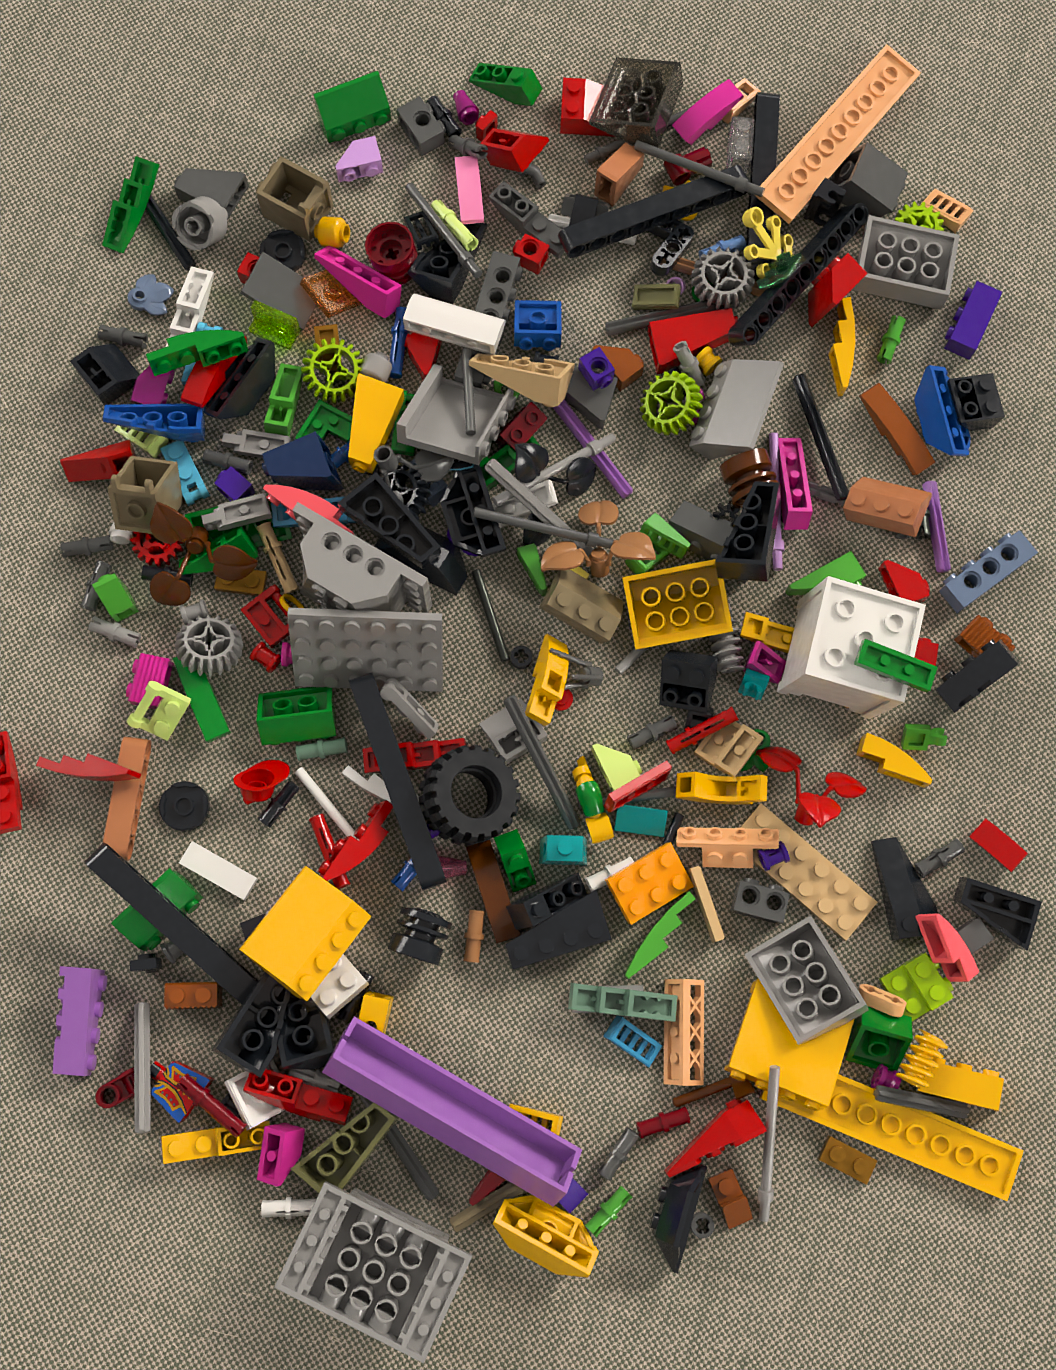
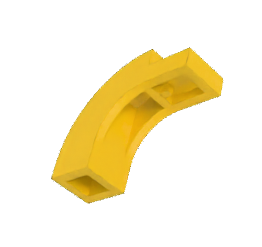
(721, 789)

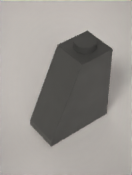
(222, 186)
(591, 404)

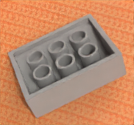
(907, 262)
(735, 407)
(806, 981)

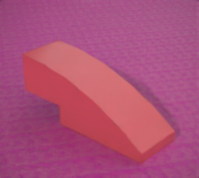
(947, 948)

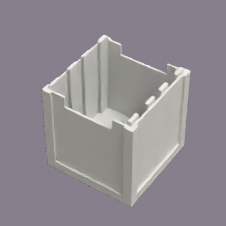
(827, 639)

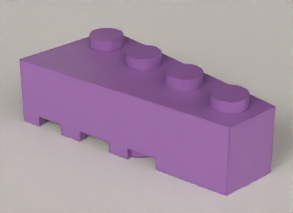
(78, 1020)

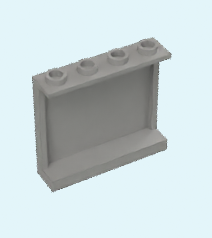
(438, 422)

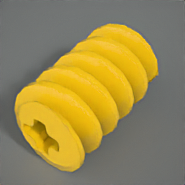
(922, 1059)

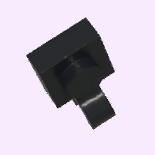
(146, 962)

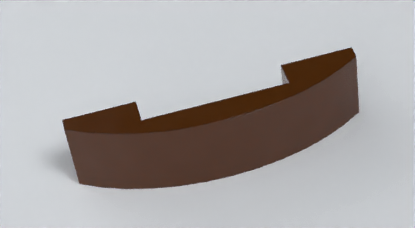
(492, 890)

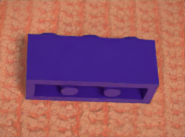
(972, 319)

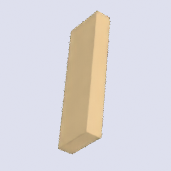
(706, 904)

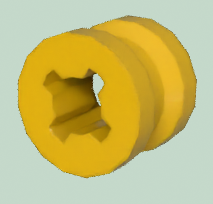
(708, 360)

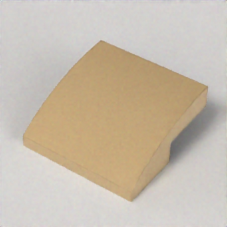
(729, 747)

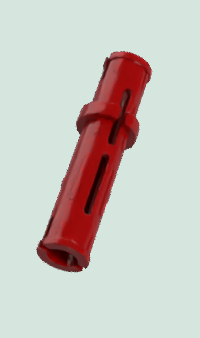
(675, 743)
(319, 824)

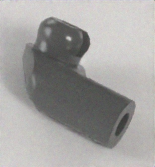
(536, 175)

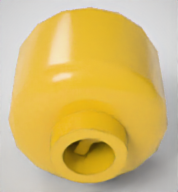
(332, 232)

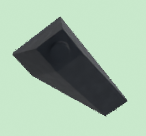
(440, 271)
(901, 889)
(305, 1036)

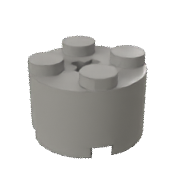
(200, 223)

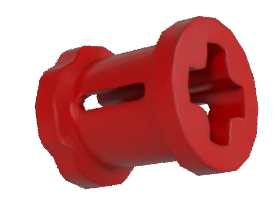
(265, 657)

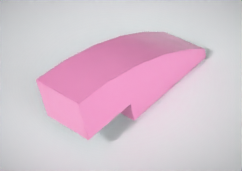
(469, 190)

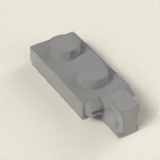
(253, 442)
(238, 513)

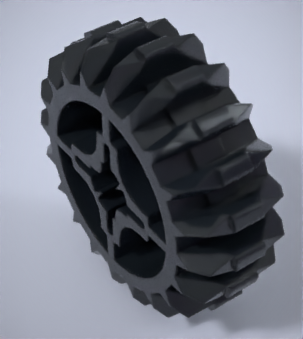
(415, 497)

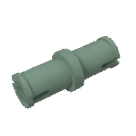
(321, 749)

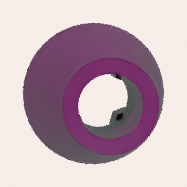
(466, 110)

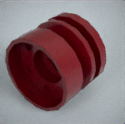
(391, 251)

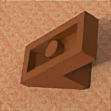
(730, 1198)

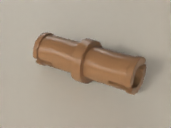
(474, 936)

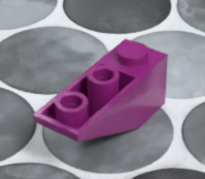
(151, 388)

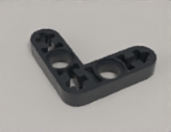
(670, 235)

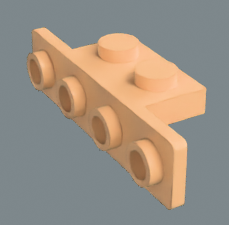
(728, 845)

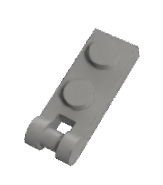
(409, 708)

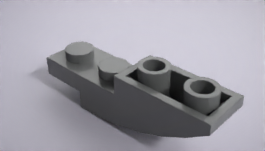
(526, 217)

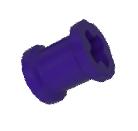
(773, 856)

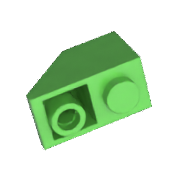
(115, 597)

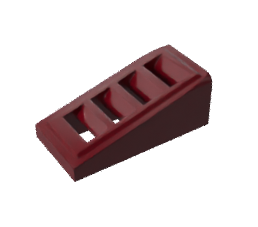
(486, 1185)

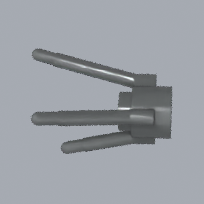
(587, 676)

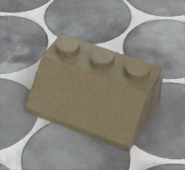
(583, 605)

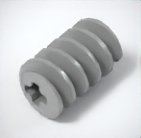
(727, 651)

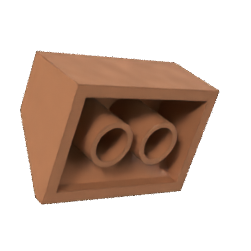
(886, 506)

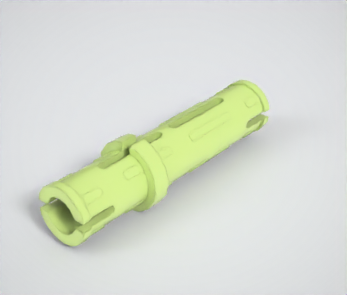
(450, 219)

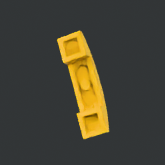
(769, 633)

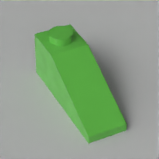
(842, 568)

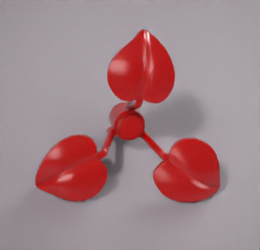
(812, 806)

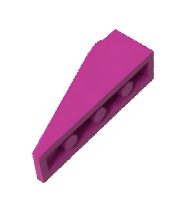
(367, 285)
(794, 490)

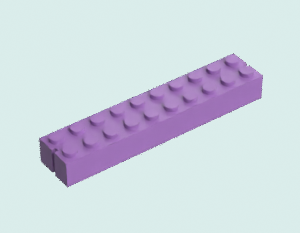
(453, 1111)

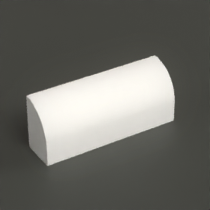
(453, 324)

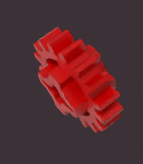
(151, 548)

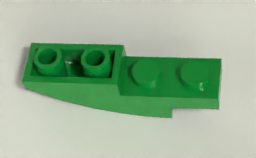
(204, 345)

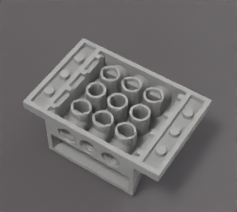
(353, 574)
(375, 1269)

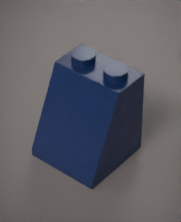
(303, 465)

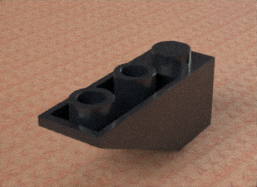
(546, 901)

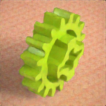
(920, 216)

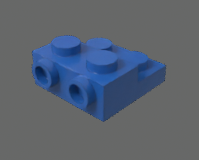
(537, 324)

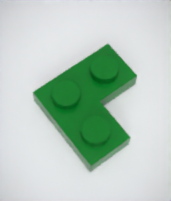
(326, 420)

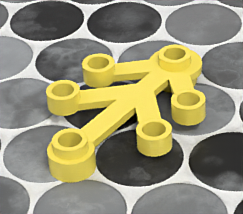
(754, 219)

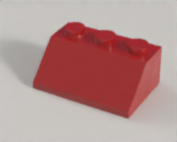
(833, 286)

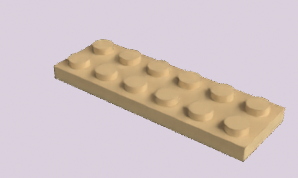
(813, 878)

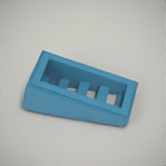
(614, 1030)

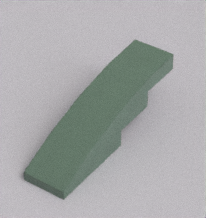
(622, 1002)

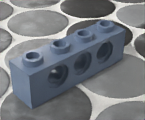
(1019, 552)

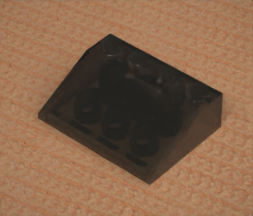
(638, 99)

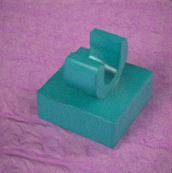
(753, 684)

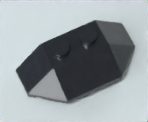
(245, 382)
(458, 503)
(445, 571)
(676, 1213)

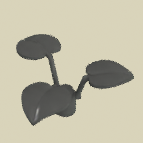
(430, 464)

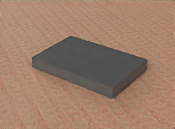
(279, 288)

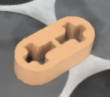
(882, 1000)

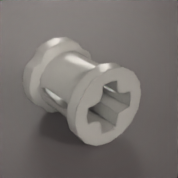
(192, 611)

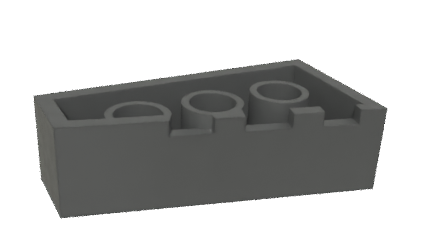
(701, 530)

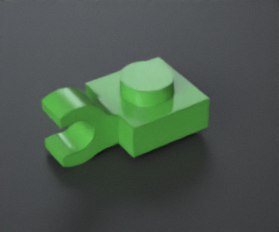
(920, 736)

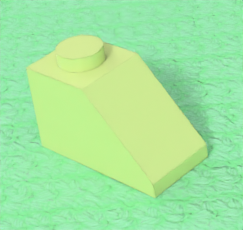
(615, 766)

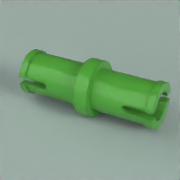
(891, 339)
(608, 1211)

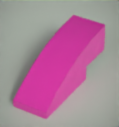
(707, 111)

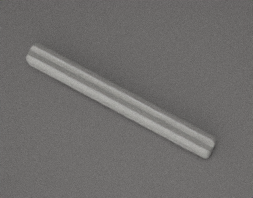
(142, 1082)

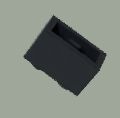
(105, 371)
(976, 401)
(687, 680)

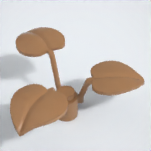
(630, 546)

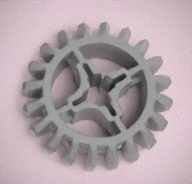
(714, 267)
(193, 645)

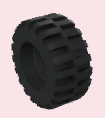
(497, 782)

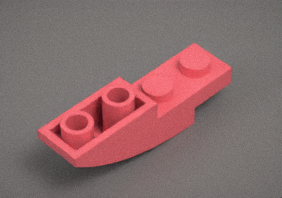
(290, 496)

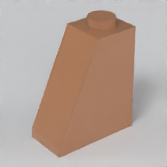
(617, 173)

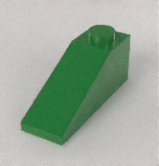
(235, 537)

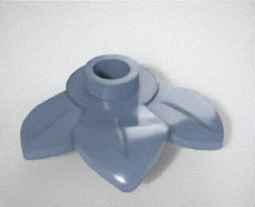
(152, 295)

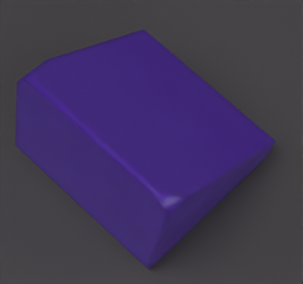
(573, 1197)

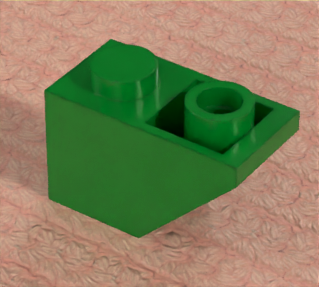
(515, 860)

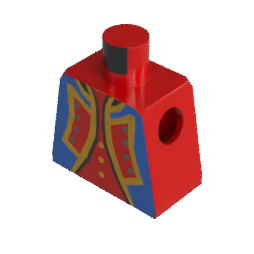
(165, 1089)

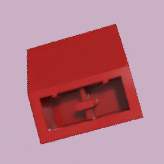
(512, 148)

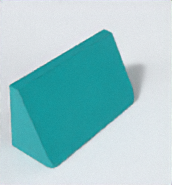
(641, 820)

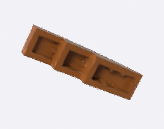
(897, 428)

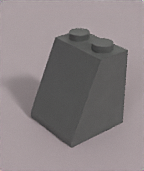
(871, 180)

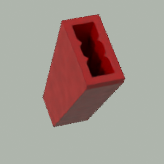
(696, 329)

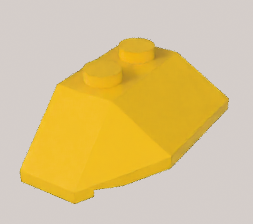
(546, 1236)

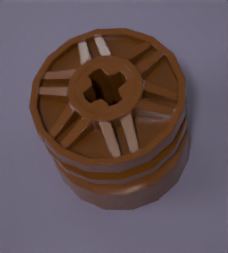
(742, 472)

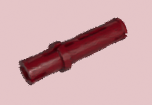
(202, 1098)

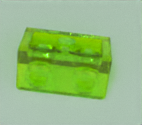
(274, 325)

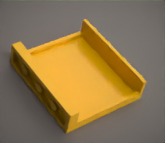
(806, 1069)

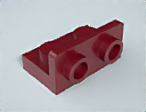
(522, 426)

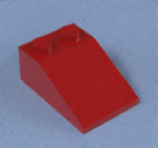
(577, 106)

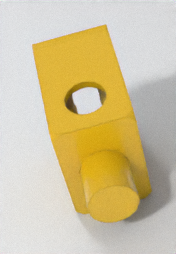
(376, 1008)

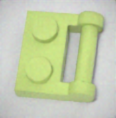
(165, 715)

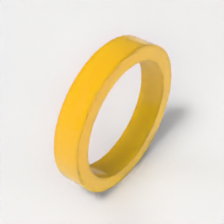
(292, 599)

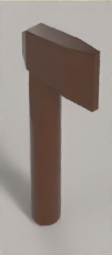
(740, 1088)

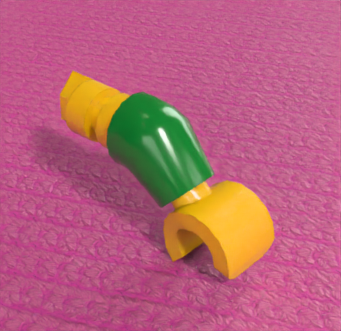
(591, 803)

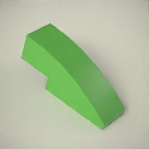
(283, 400)

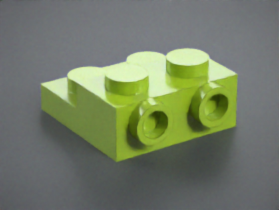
(918, 985)

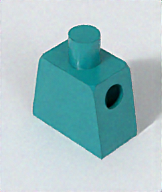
(563, 850)

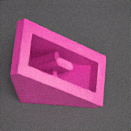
(766, 662)

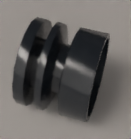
(420, 935)

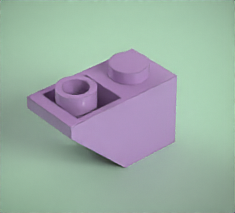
(360, 160)

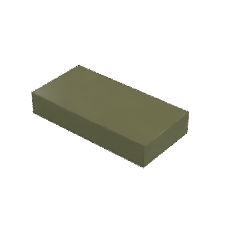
(656, 296)

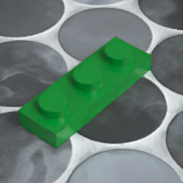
(895, 665)

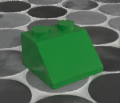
(879, 1039)

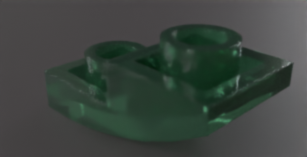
(779, 269)

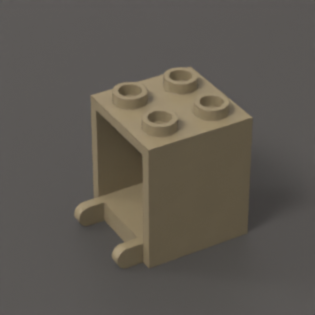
(308, 200)
(138, 489)

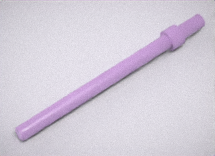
(778, 543)

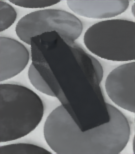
(255, 1028)

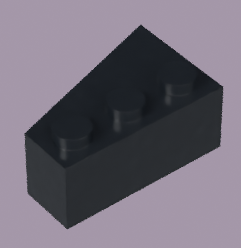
(977, 674)
(1001, 910)

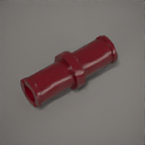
(663, 1122)

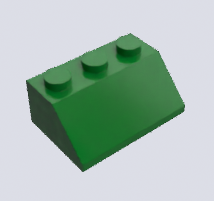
(352, 107)
(296, 715)
(139, 929)

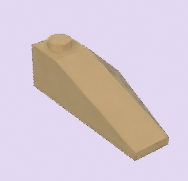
(537, 381)

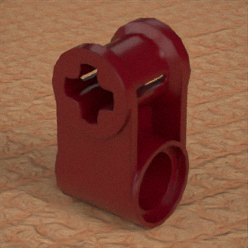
(123, 1088)

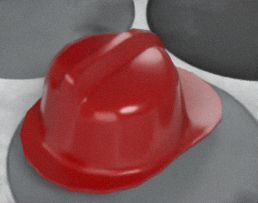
(259, 781)

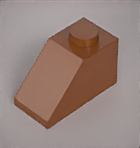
(626, 364)

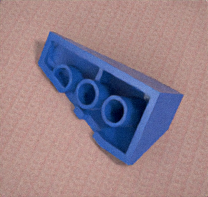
(170, 421)

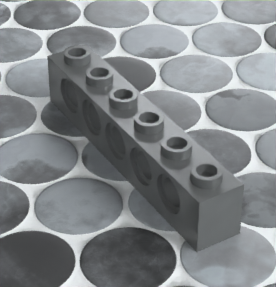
(500, 267)

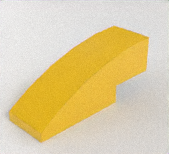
(892, 760)

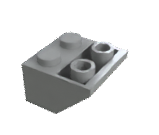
(505, 736)

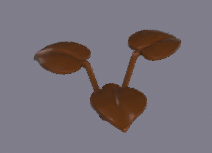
(169, 527)

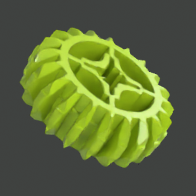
(339, 351)
(675, 384)

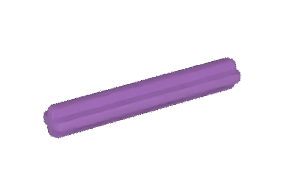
(937, 529)

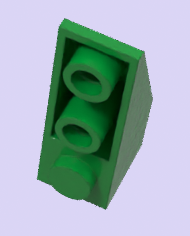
(508, 82)

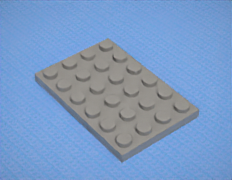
(347, 644)

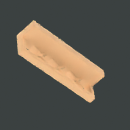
(678, 1034)

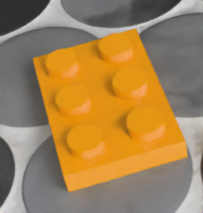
(649, 883)

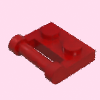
(264, 618)

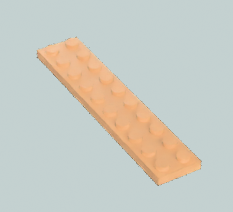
(837, 133)

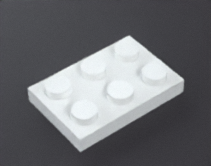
(339, 987)

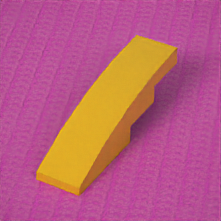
(842, 352)

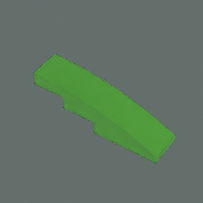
(653, 942)

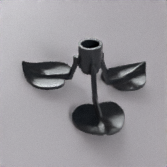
(534, 458)

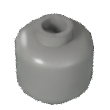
(376, 366)

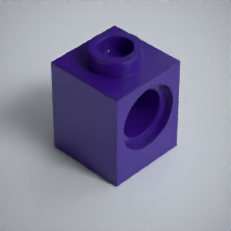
(594, 360)
(233, 485)

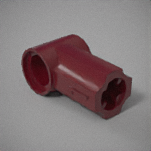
(679, 174)

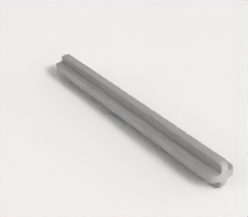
(529, 500)

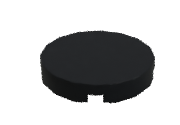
(285, 247)
(184, 806)

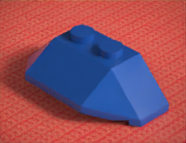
(938, 414)

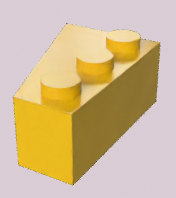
(965, 1085)

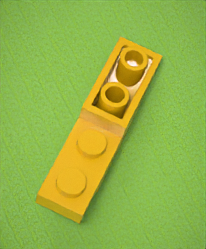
(549, 681)
(210, 1143)

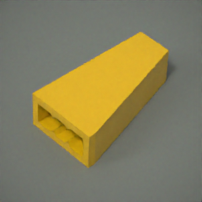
(372, 421)

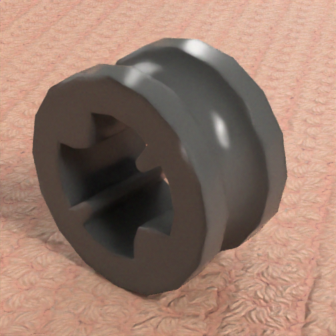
(710, 1224)

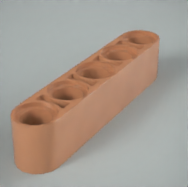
(127, 797)

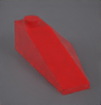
(730, 1126)

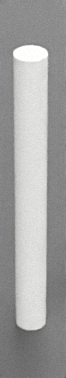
(325, 802)

